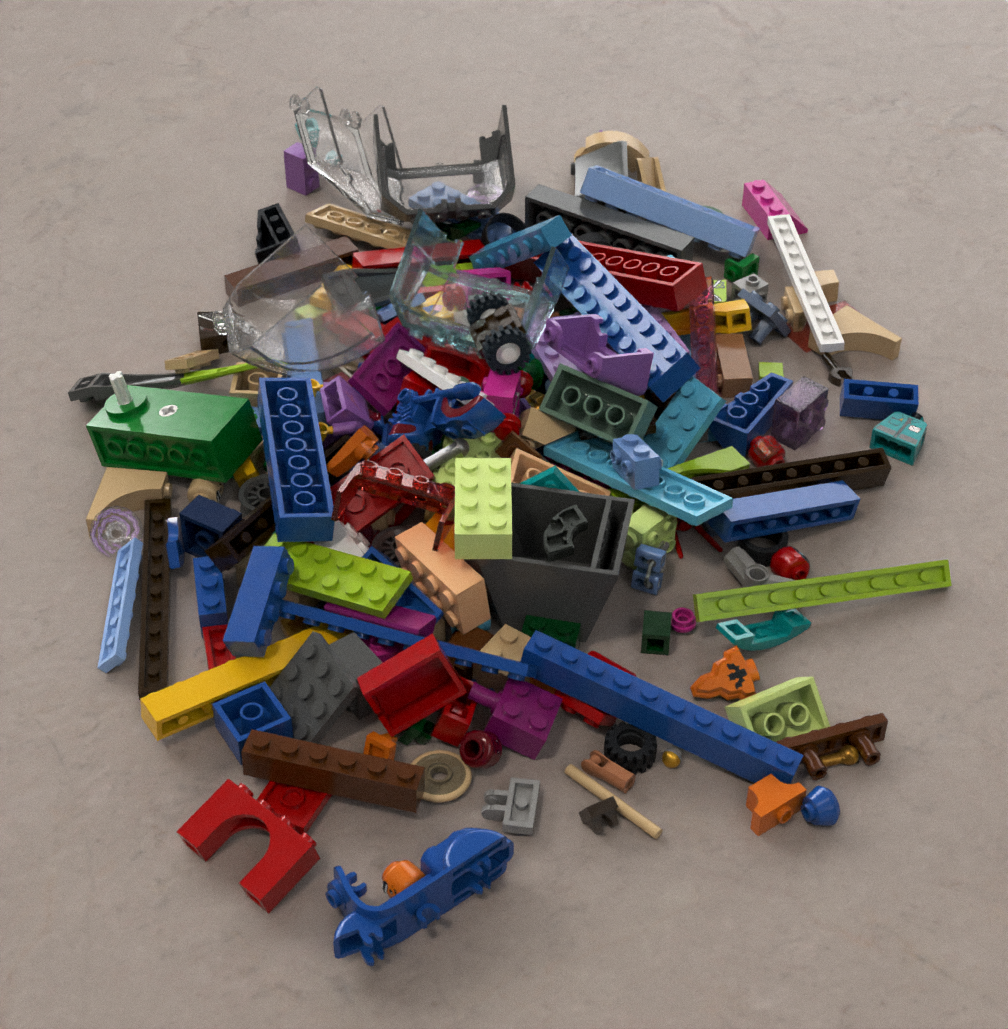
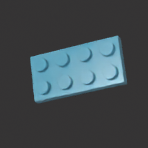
(684, 422)

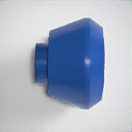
(821, 807)

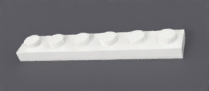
(428, 369)

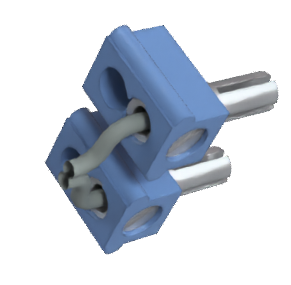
(650, 567)

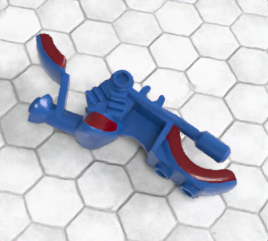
(431, 415)

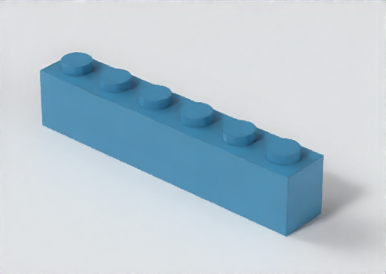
(522, 244)

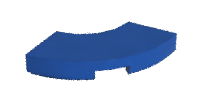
(175, 543)

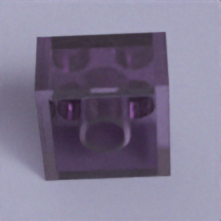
(799, 413)

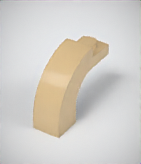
(635, 148)

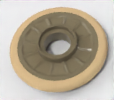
(447, 762)

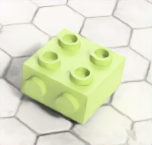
(648, 527)

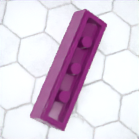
(398, 618)

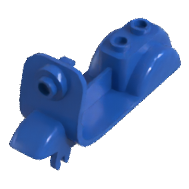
(453, 873)

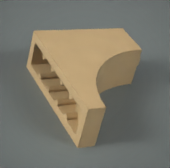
(862, 335)
(128, 489)

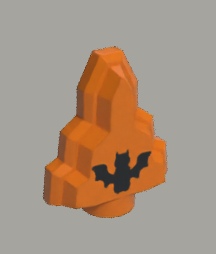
(729, 678)

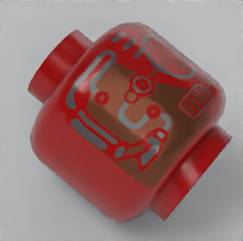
(766, 451)

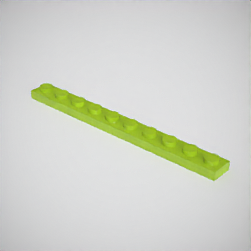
(821, 590)

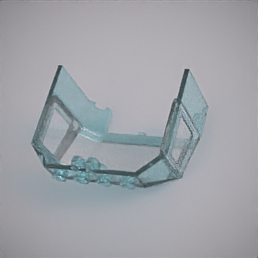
(434, 295)

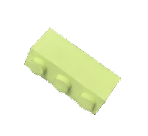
(781, 710)

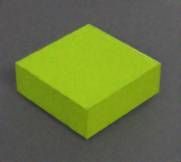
(766, 368)

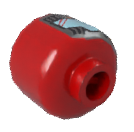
(790, 563)

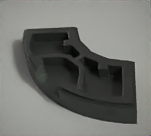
(561, 532)

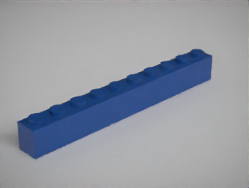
(659, 711)

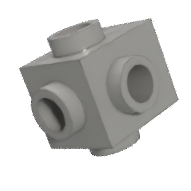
(750, 283)

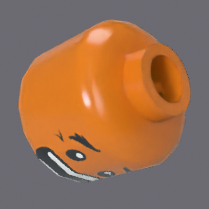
(400, 876)

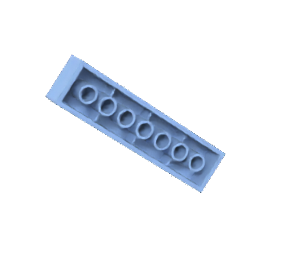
(669, 210)

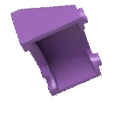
(585, 346)

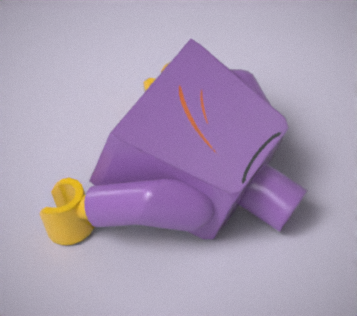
(343, 408)

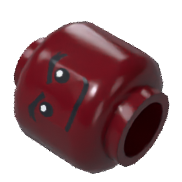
(480, 749)

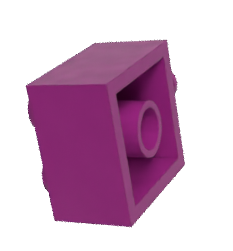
(519, 714)

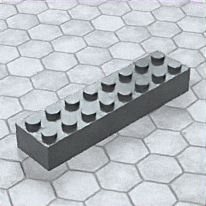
(616, 227)

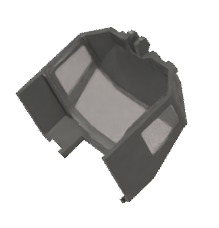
(448, 190)

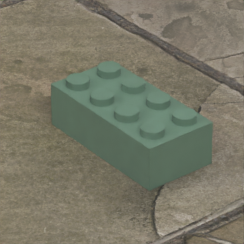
(596, 406)

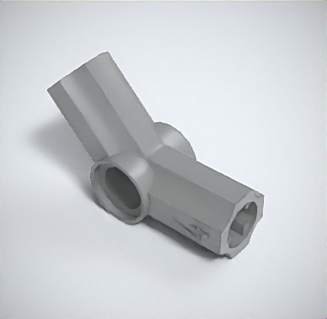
(748, 571)

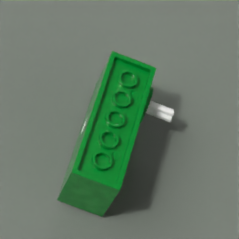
(174, 431)

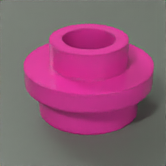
(683, 620)

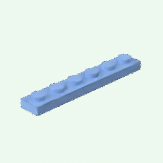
(120, 606)

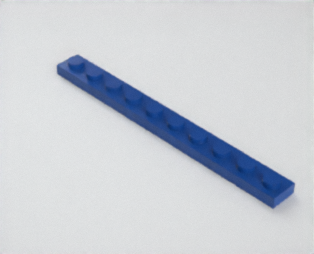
(388, 636)

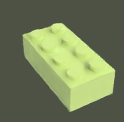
(483, 508)

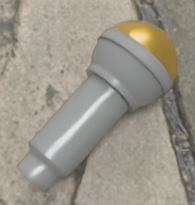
(672, 756)

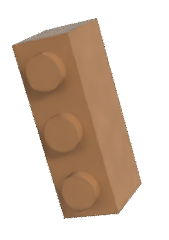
(732, 365)

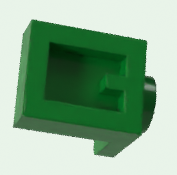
(737, 270)

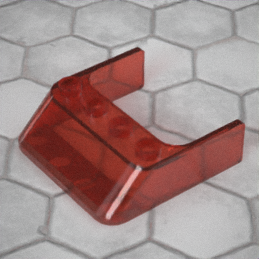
(409, 488)

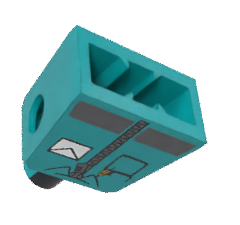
(900, 436)

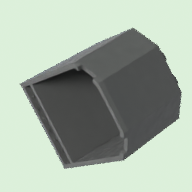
(564, 588)

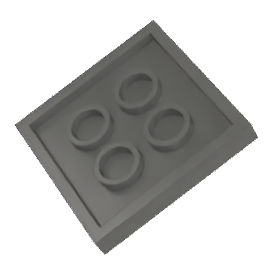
(314, 689)

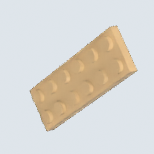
(358, 226)

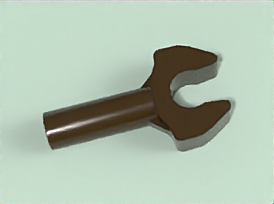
(836, 371)

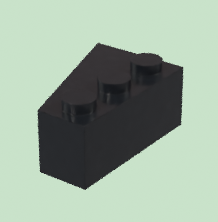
(272, 231)

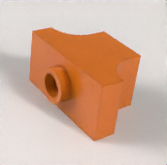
(773, 802)

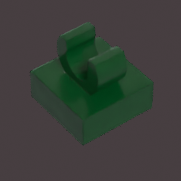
(417, 732)

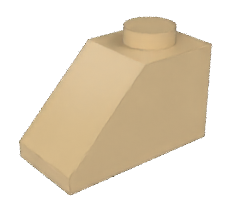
(542, 428)

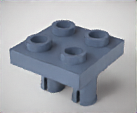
(767, 314)

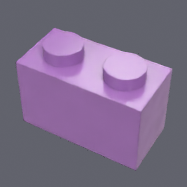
(298, 172)

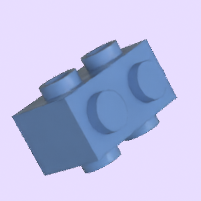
(635, 461)

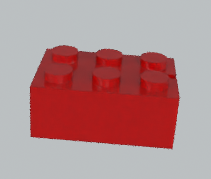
(411, 685)

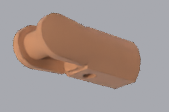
(608, 771)

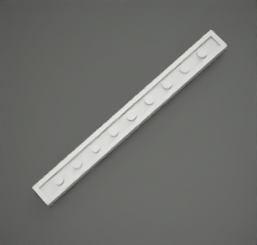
(805, 284)

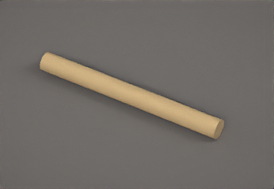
(623, 808)

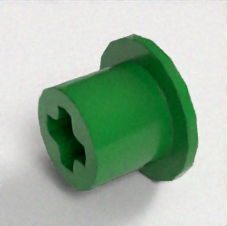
(536, 370)

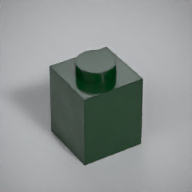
(656, 632)

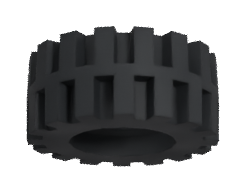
(630, 760)

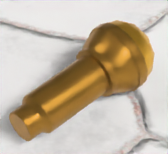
(846, 755)

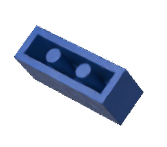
(877, 399)
(210, 593)

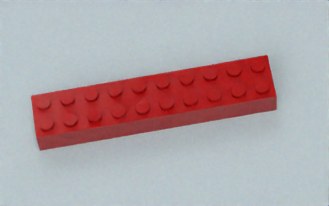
(646, 276)

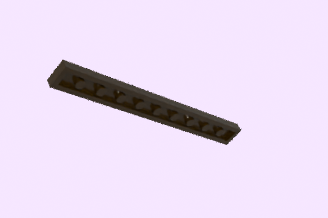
(155, 599)

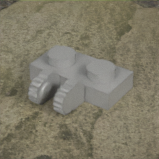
(520, 806)

